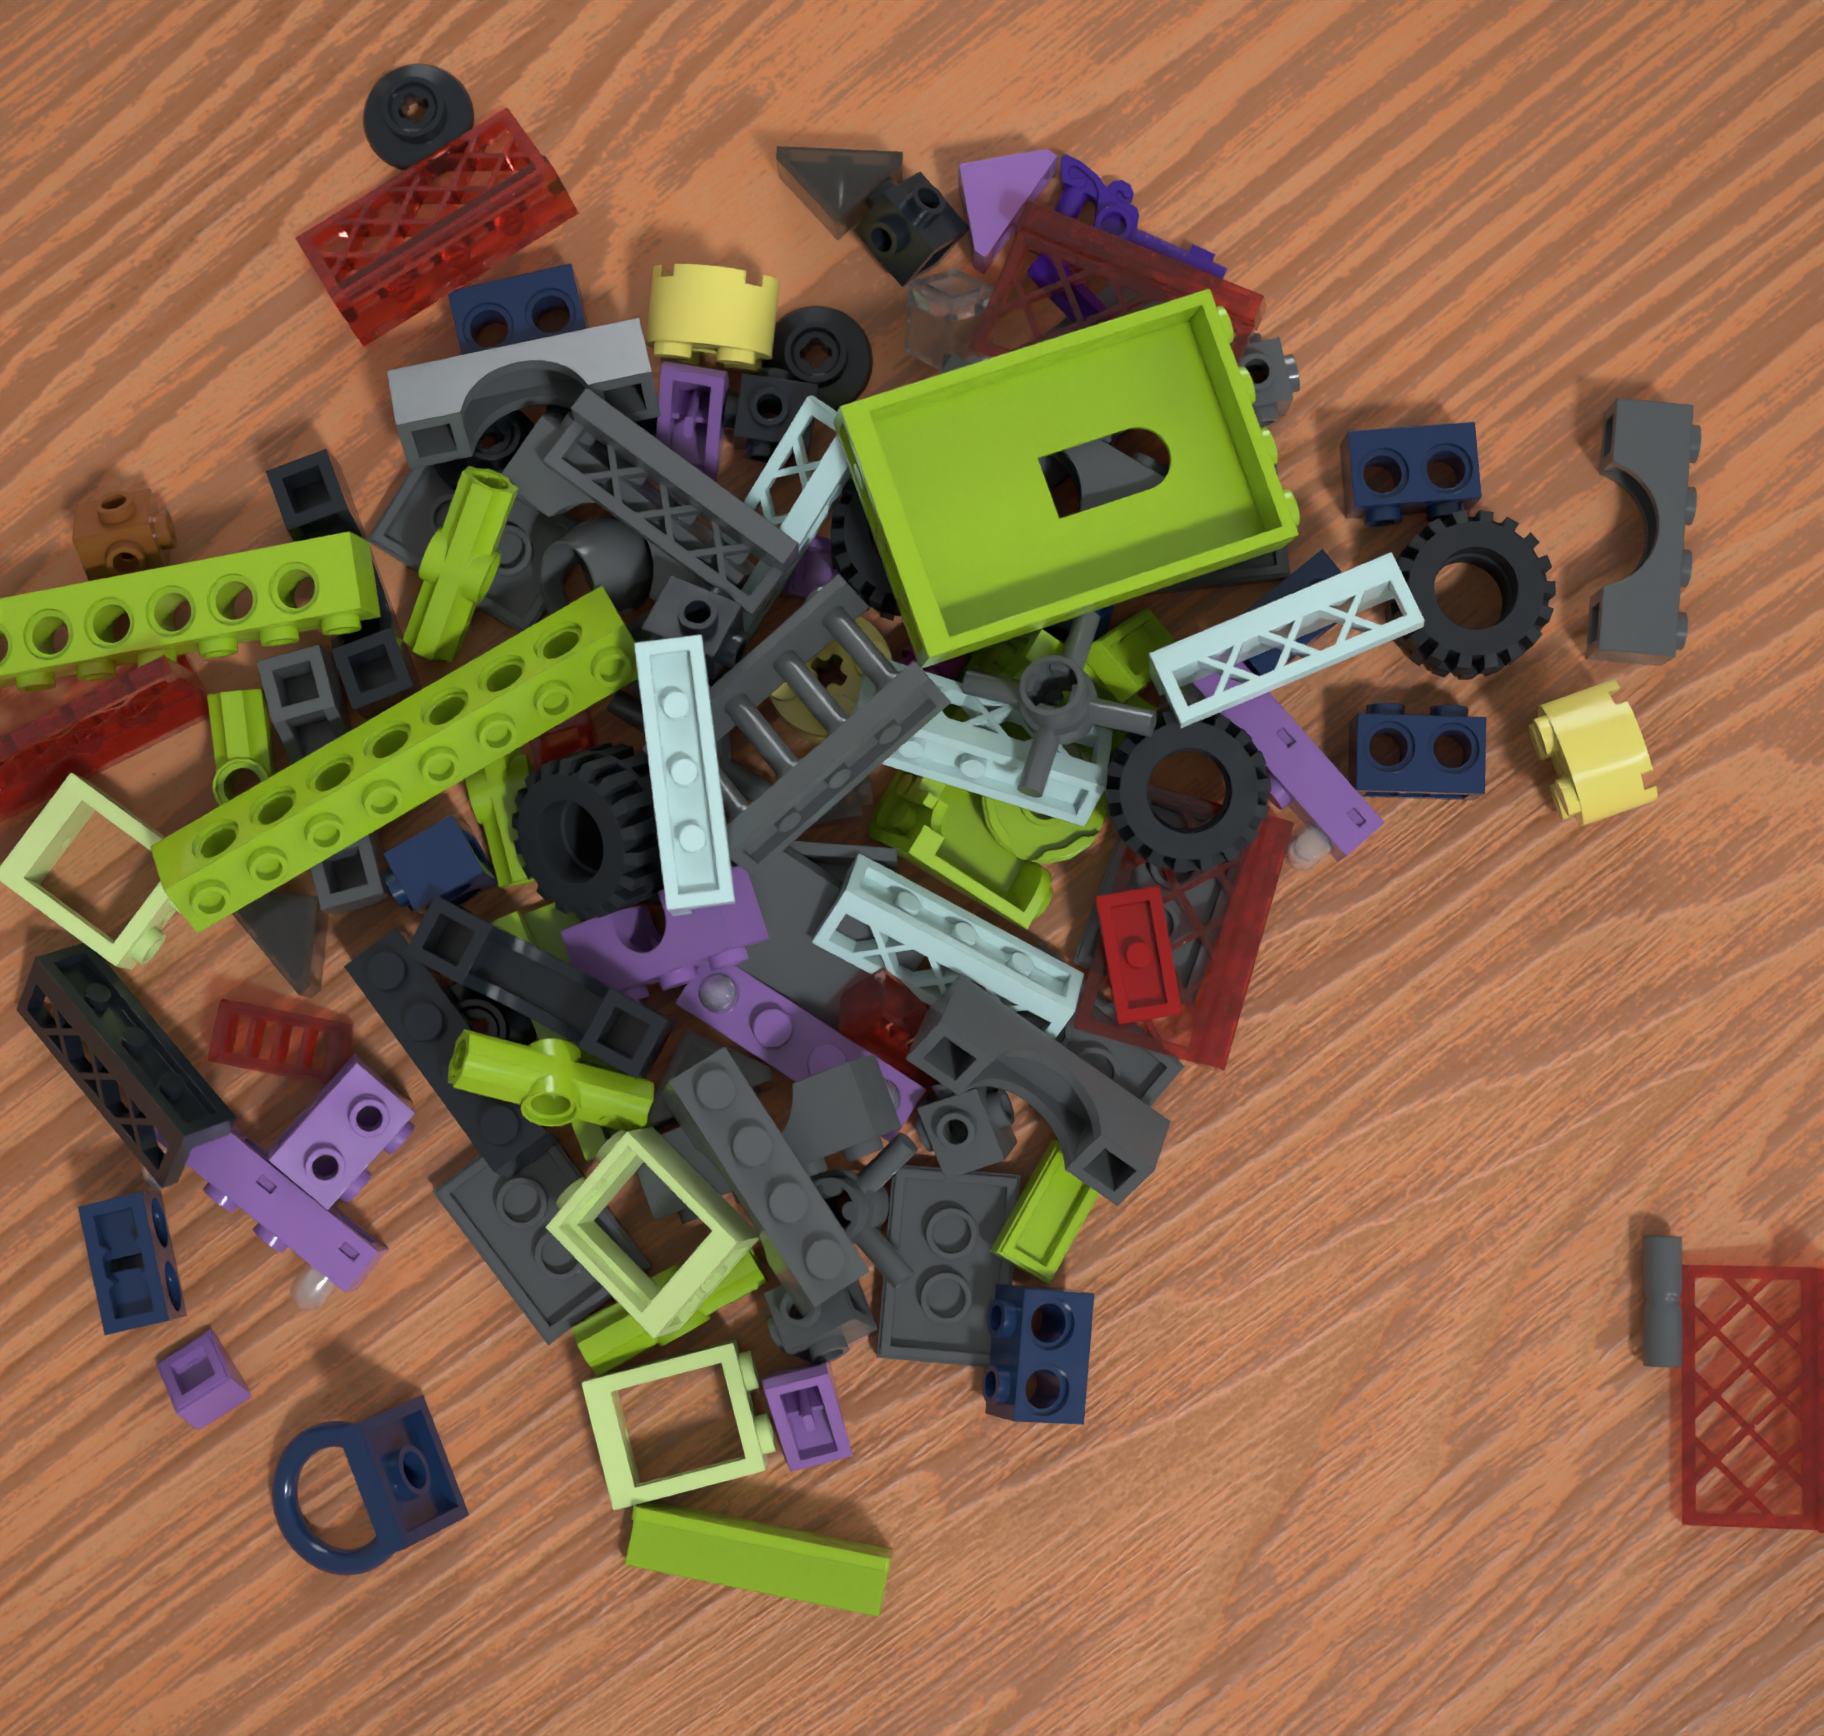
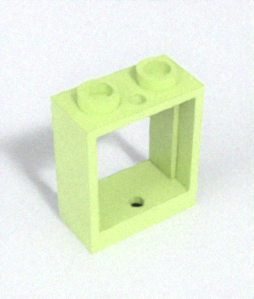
(46, 843)
(579, 1205)
(614, 1440)

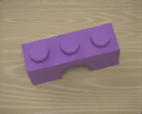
(631, 954)

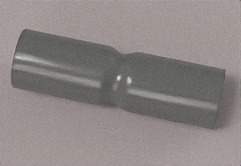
(1662, 1308)

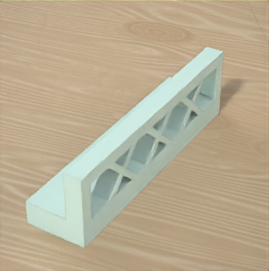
(813, 504)
(1278, 627)
(990, 763)
(684, 774)
(953, 940)

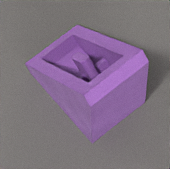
(995, 195)
(693, 414)
(807, 1414)

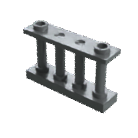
(853, 742)

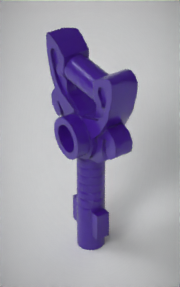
(1118, 216)

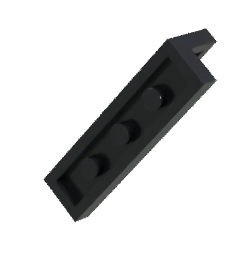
(126, 1049)

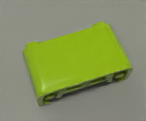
(945, 825)

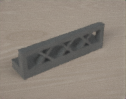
(683, 481)

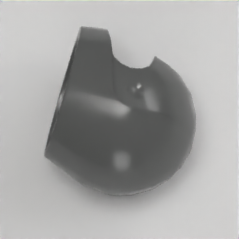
(609, 557)

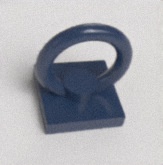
(399, 1477)

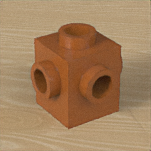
(122, 534)

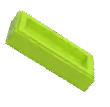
(1123, 654)
(1045, 1218)

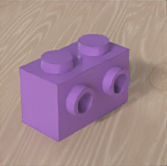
(343, 1133)

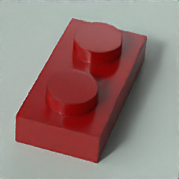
(1138, 955)

